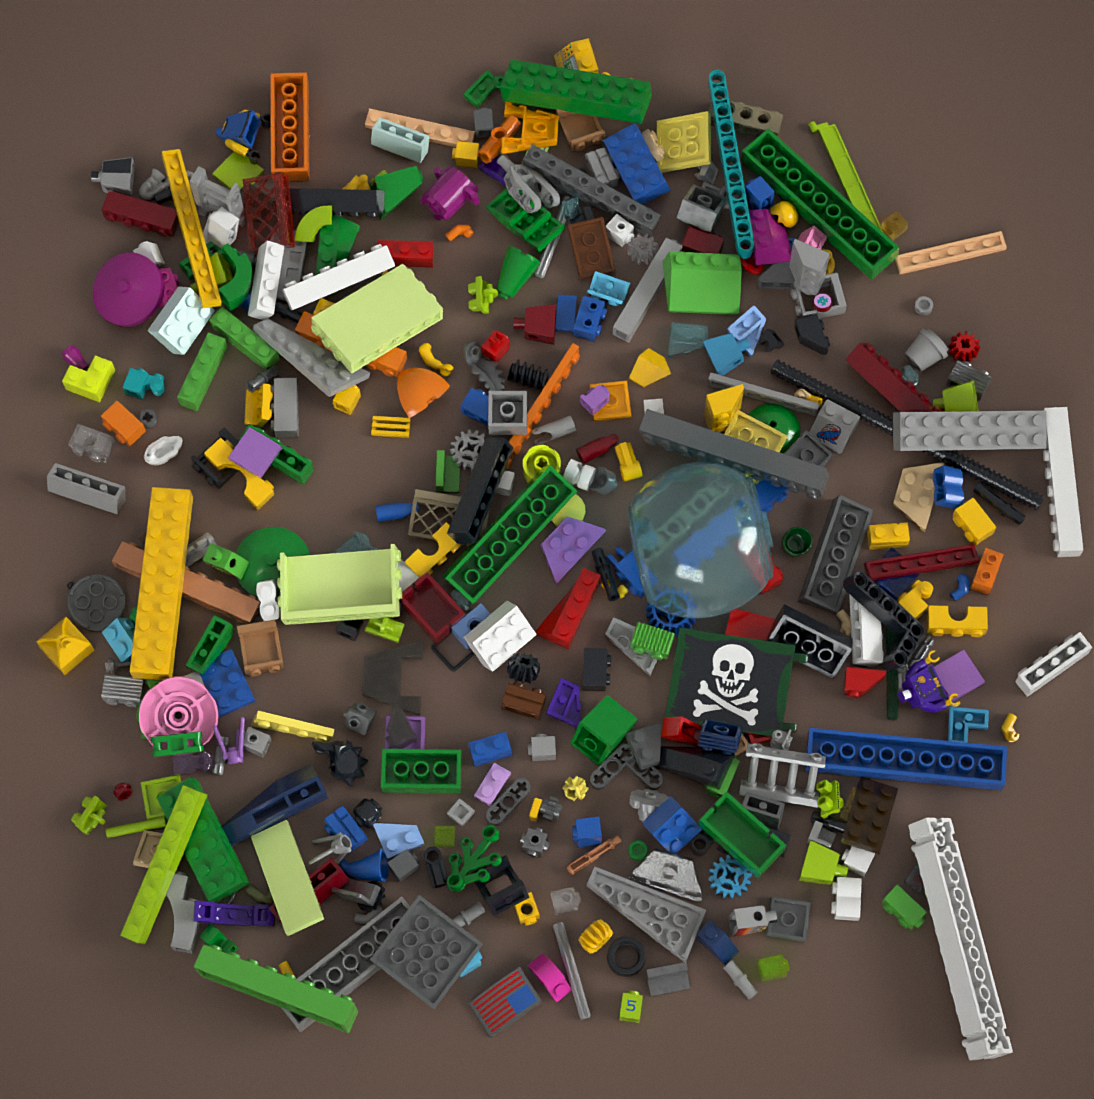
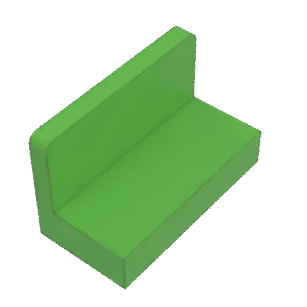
(447, 474)

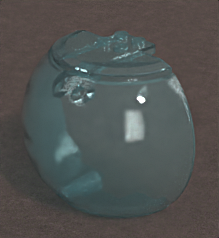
(700, 540)

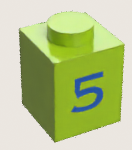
(631, 1006)

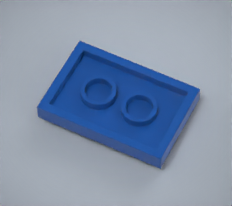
(227, 684)

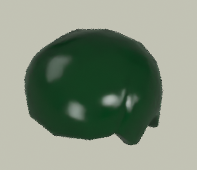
(797, 541)

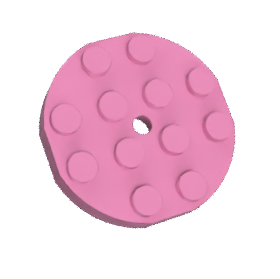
(173, 696)

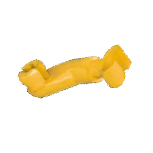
(427, 356)

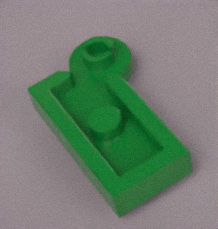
(483, 88)

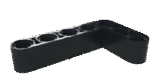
(891, 614)

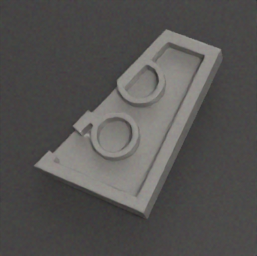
(621, 635)

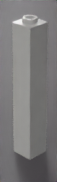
(644, 293)

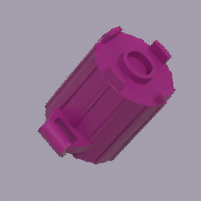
(449, 193)

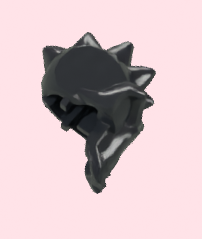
(343, 758)

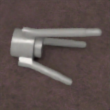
(340, 845)

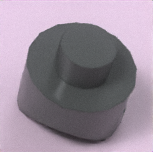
(604, 481)

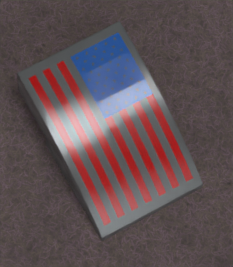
(505, 1002)

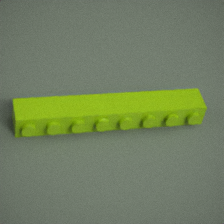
(163, 865)

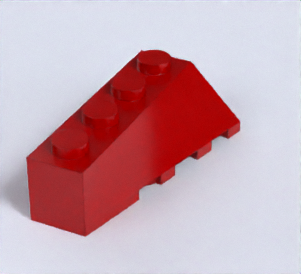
(568, 614)

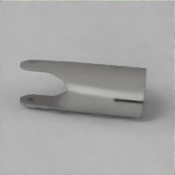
(555, 429)

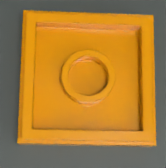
(618, 404)

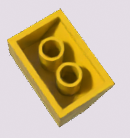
(722, 406)

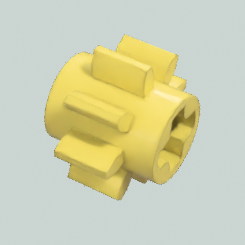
(575, 788)

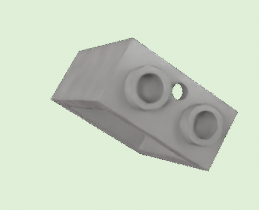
(840, 304)

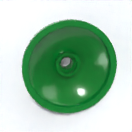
(782, 417)

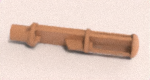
(592, 855)

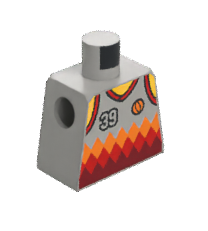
(743, 920)

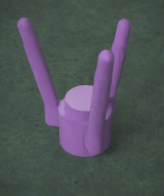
(234, 754)

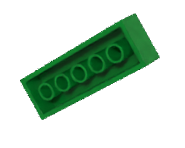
(208, 849)

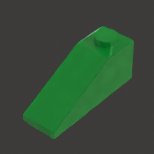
(210, 645)

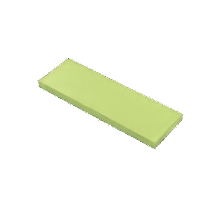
(287, 878)

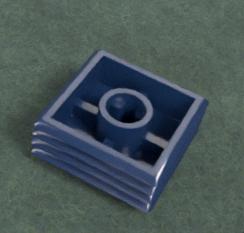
(719, 736)

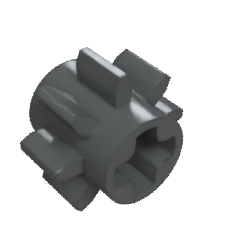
(550, 808)

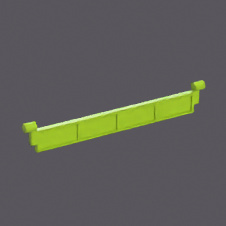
(845, 169)

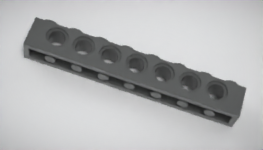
(591, 190)

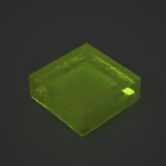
(444, 836)

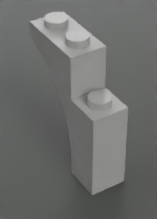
(184, 927)

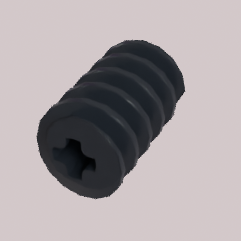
(528, 374)

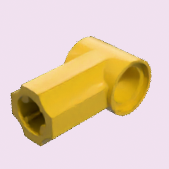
(629, 467)

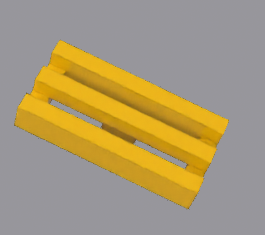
(399, 420)

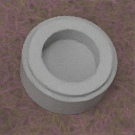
(923, 306)

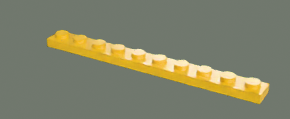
(191, 228)

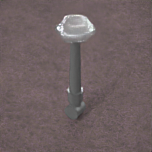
(111, 666)

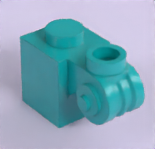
(139, 381)

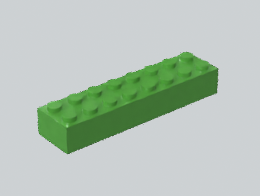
(276, 988)

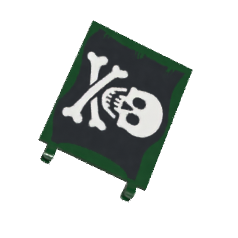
(732, 681)

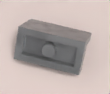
(358, 892)
(668, 979)

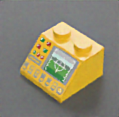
(577, 56)

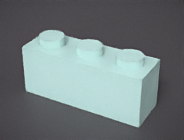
(400, 140)

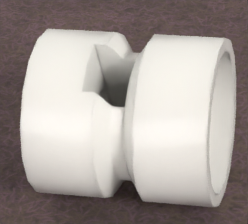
(579, 474)

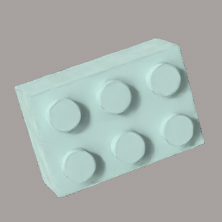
(180, 321)

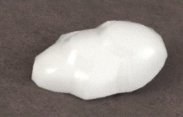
(162, 450)

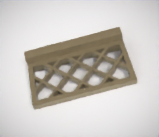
(437, 500)

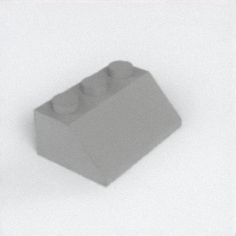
(808, 266)

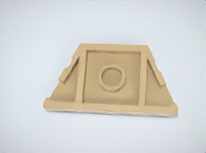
(916, 493)

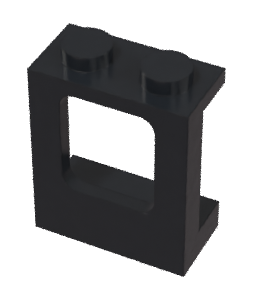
(200, 460)
(507, 897)

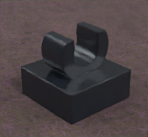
(773, 340)

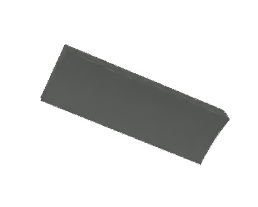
(835, 554)

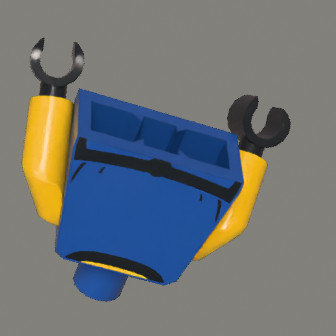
(241, 131)

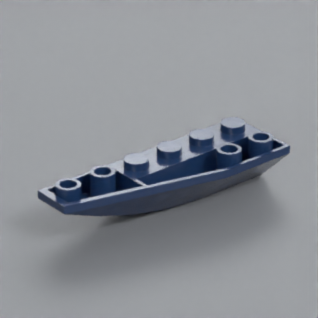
(276, 803)

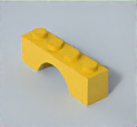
(257, 490)

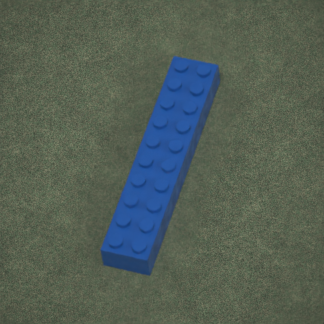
(909, 759)

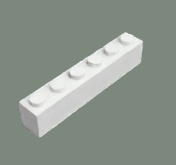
(339, 277)

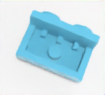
(609, 288)
(120, 637)

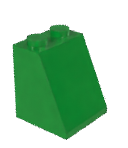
(397, 187)
(603, 730)

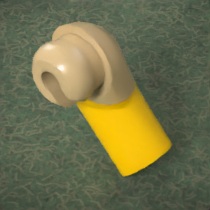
(803, 394)

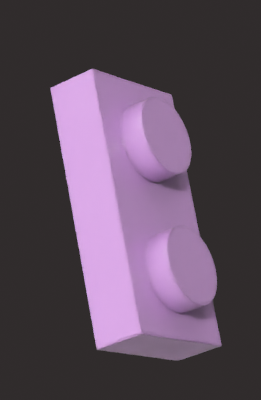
(492, 784)

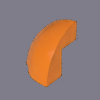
(418, 388)

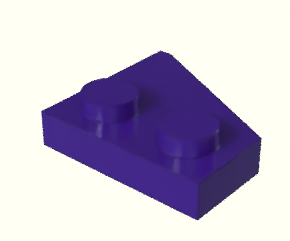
(565, 703)

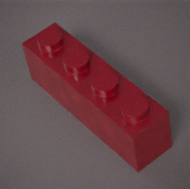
(140, 213)
(322, 881)

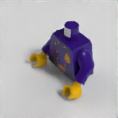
(924, 688)

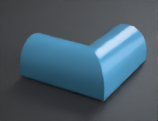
(963, 719)

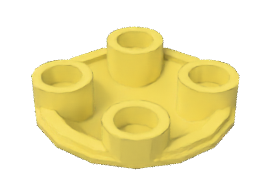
(574, 508)

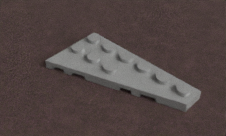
(310, 359)
(659, 915)

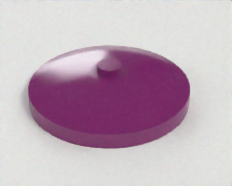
(128, 289)

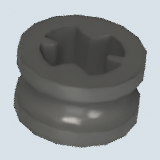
(147, 412)

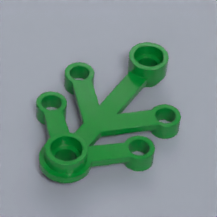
(458, 879)

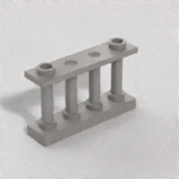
(212, 196)
(782, 793)

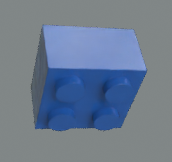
(671, 825)

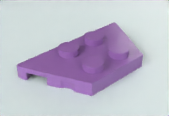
(568, 544)

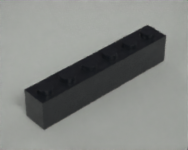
(341, 200)
(480, 490)

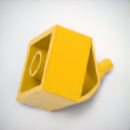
(65, 645)

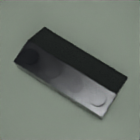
(822, 644)

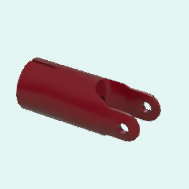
(596, 448)

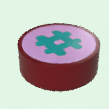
(822, 302)

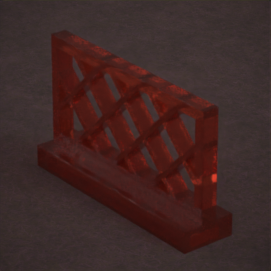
(283, 208)

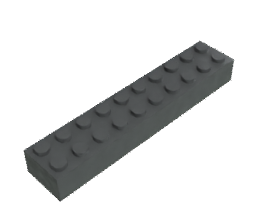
(735, 453)

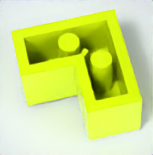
(90, 383)

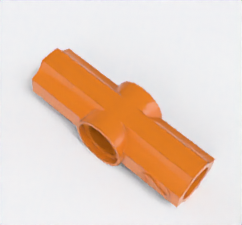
(494, 143)

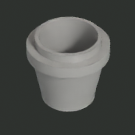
(926, 350)

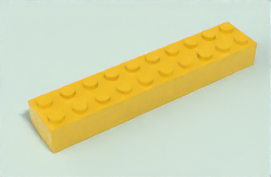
(161, 584)

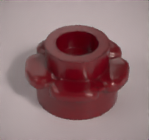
(122, 791)

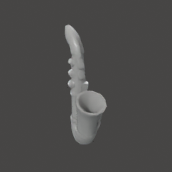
(154, 185)

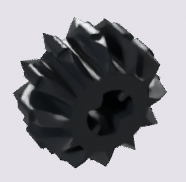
(523, 668)

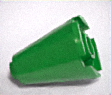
(515, 272)

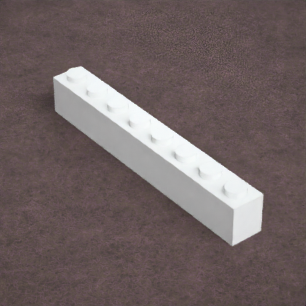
(1062, 484)

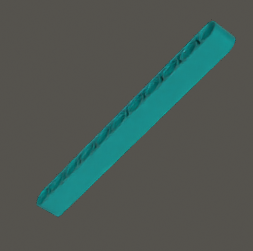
(730, 171)

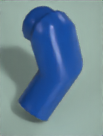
(963, 587)

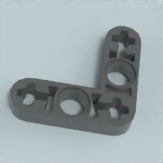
(629, 762)

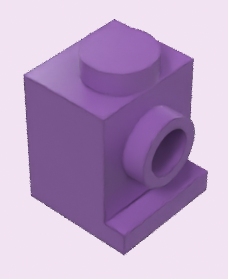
(595, 399)

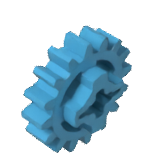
(722, 881)

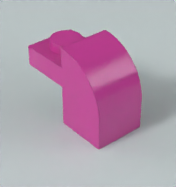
(550, 977)

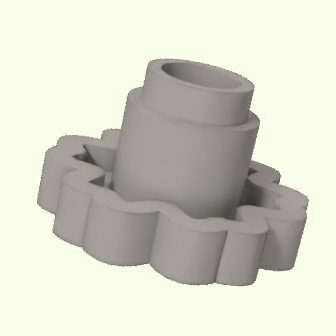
(646, 801)

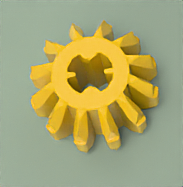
(595, 936)

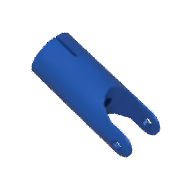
(394, 511)

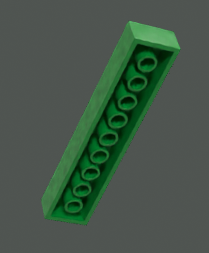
(820, 204)

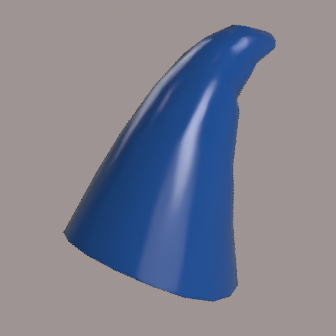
(370, 868)

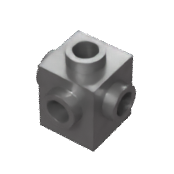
(535, 849)

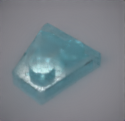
(686, 338)

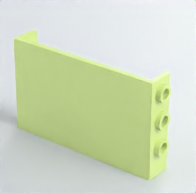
(377, 318)
(339, 586)

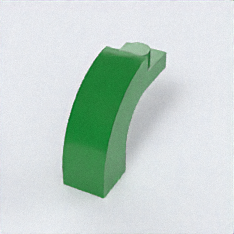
(239, 287)

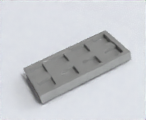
(292, 264)

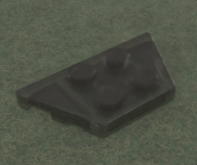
(669, 874)

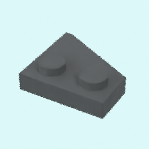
(646, 745)

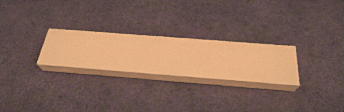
(950, 252)

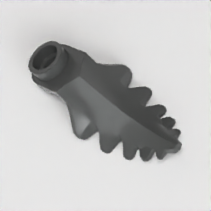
(484, 368)

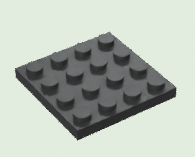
(426, 952)

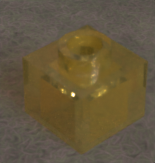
(893, 229)

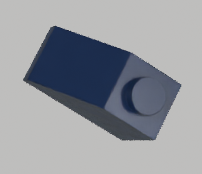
(717, 942)

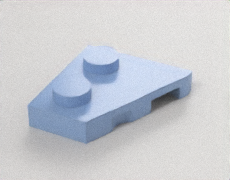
(748, 326)
(398, 838)

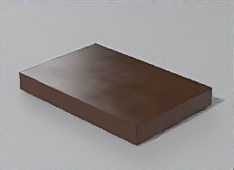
(591, 247)

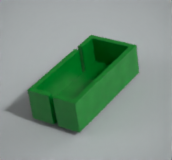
(742, 835)

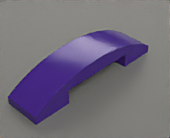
(233, 914)

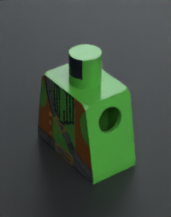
(220, 558)

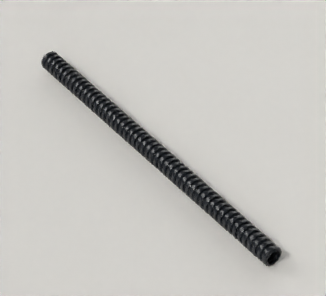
(885, 423)

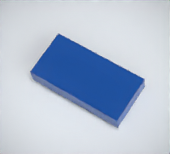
(565, 313)

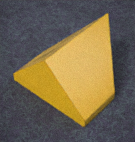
(649, 368)

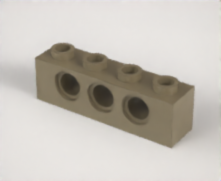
(755, 113)

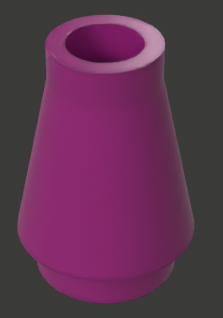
(74, 357)

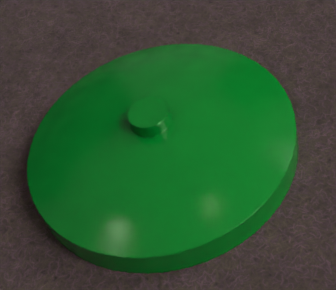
(263, 550)

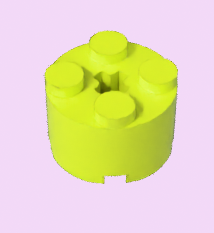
(539, 456)

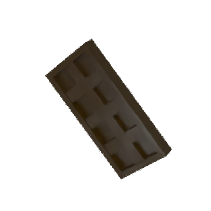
(869, 815)

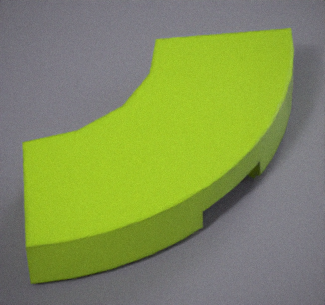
(312, 223)

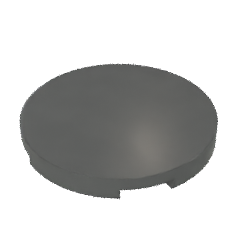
(96, 602)

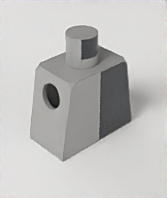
(116, 176)

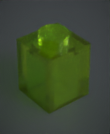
(773, 967)

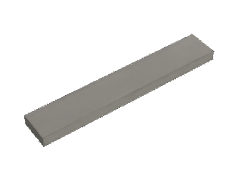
(765, 395)

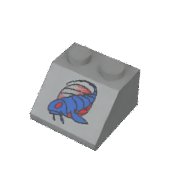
(834, 426)

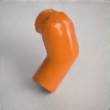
(459, 230)

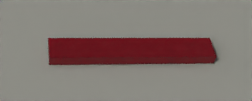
(921, 562)

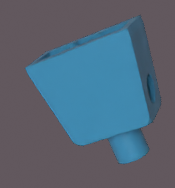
(726, 352)

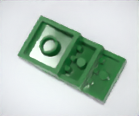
(533, 228)

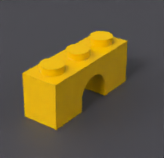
(422, 563)
(941, 623)

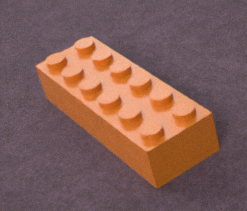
(290, 125)

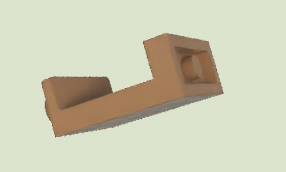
(580, 130)
(260, 647)

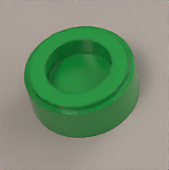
(637, 850)

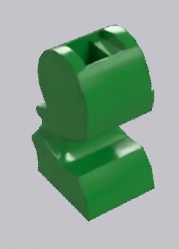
(213, 936)

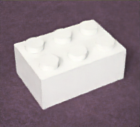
(499, 636)

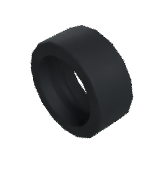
(626, 972)

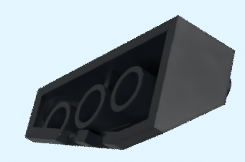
(696, 764)

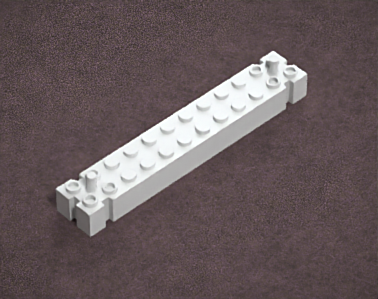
(960, 939)

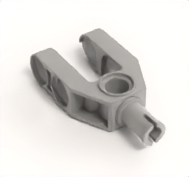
(527, 179)

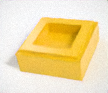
(534, 813)

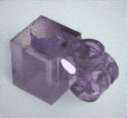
(187, 763)

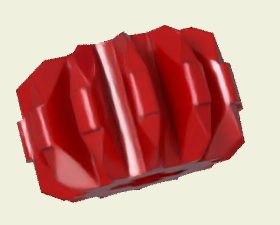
(970, 350)

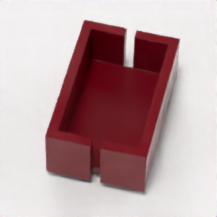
(431, 608)

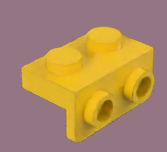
(258, 406)

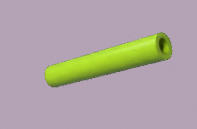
(135, 827)

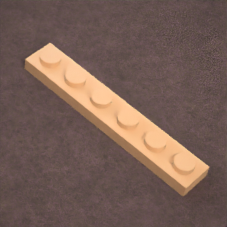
(438, 133)

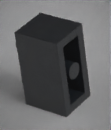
(595, 669)

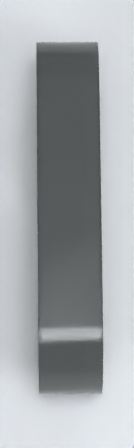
(507, 793)

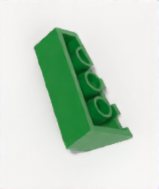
(336, 242)

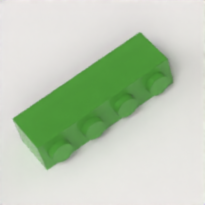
(244, 339)
(202, 372)

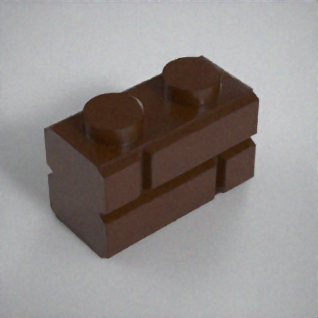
(523, 701)

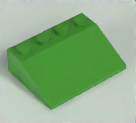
(702, 282)

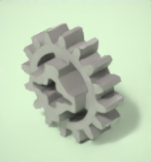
(464, 454)

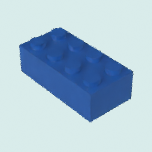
(636, 164)

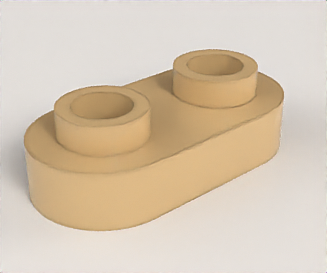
(656, 150)

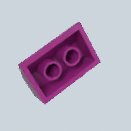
(769, 237)

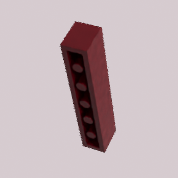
(888, 380)

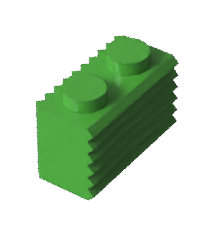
(652, 641)

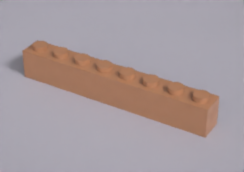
(196, 587)

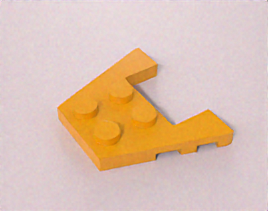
(538, 129)

